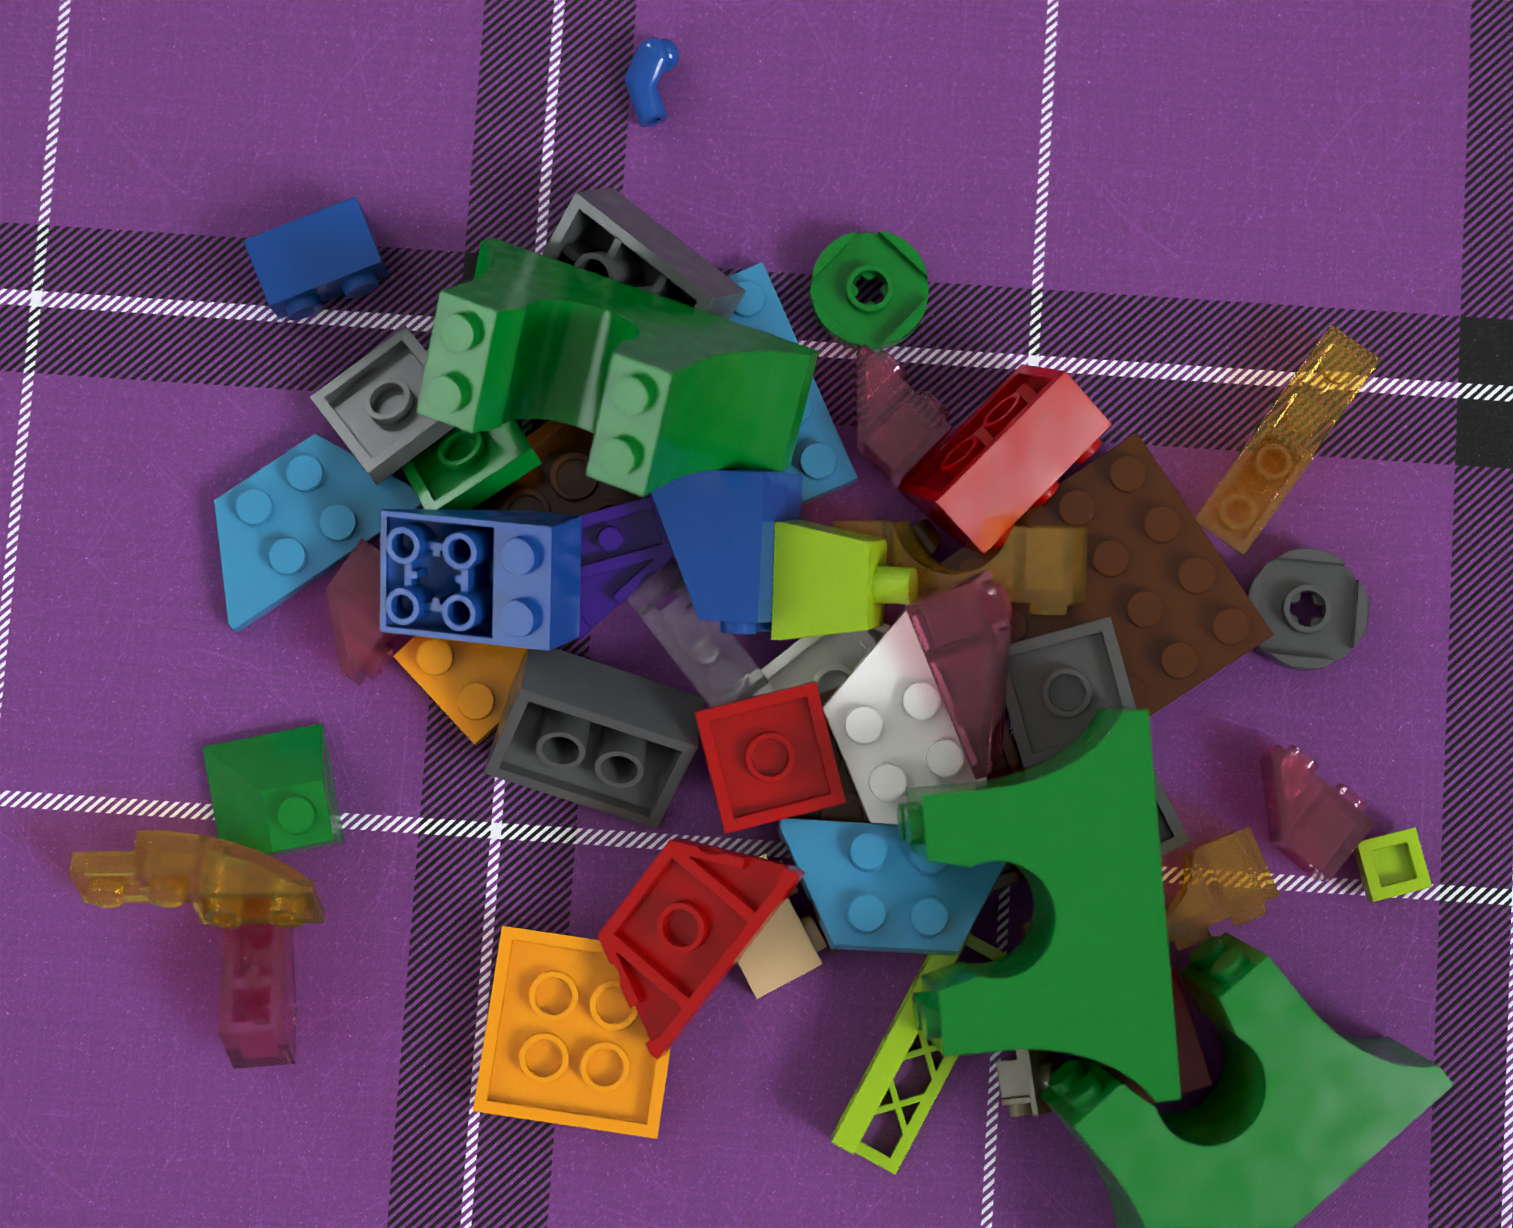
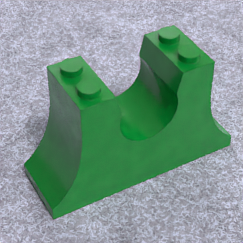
(642, 372)
(1097, 948)
(1276, 1131)

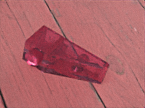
(968, 647)
(258, 996)

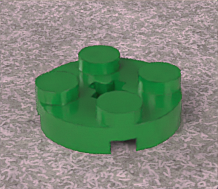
(868, 258)

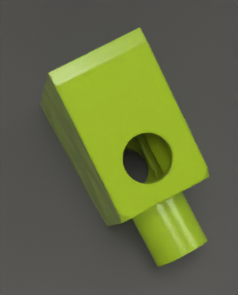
(832, 581)

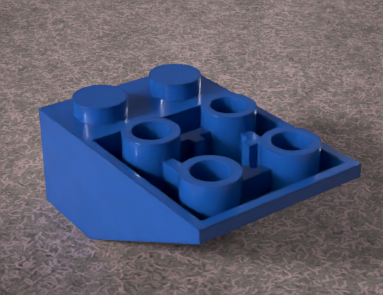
(481, 576)

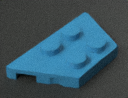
(297, 524)
(880, 892)

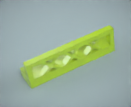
(885, 1065)

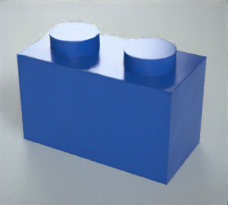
(317, 260)

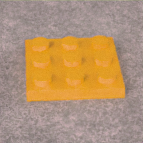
(566, 1040)

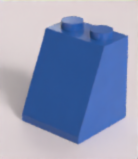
(725, 540)

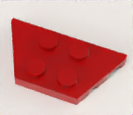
(689, 929)

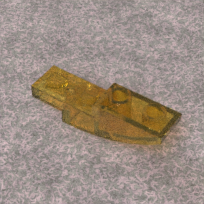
(1286, 440)
(219, 877)

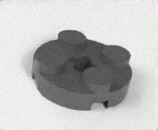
(1331, 587)

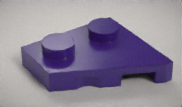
(618, 554)

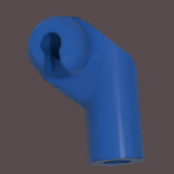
(643, 75)

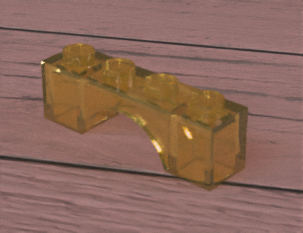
(1034, 566)
(1217, 883)

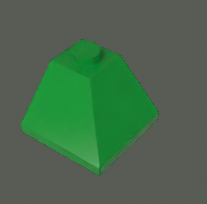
(275, 791)

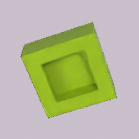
(1392, 865)

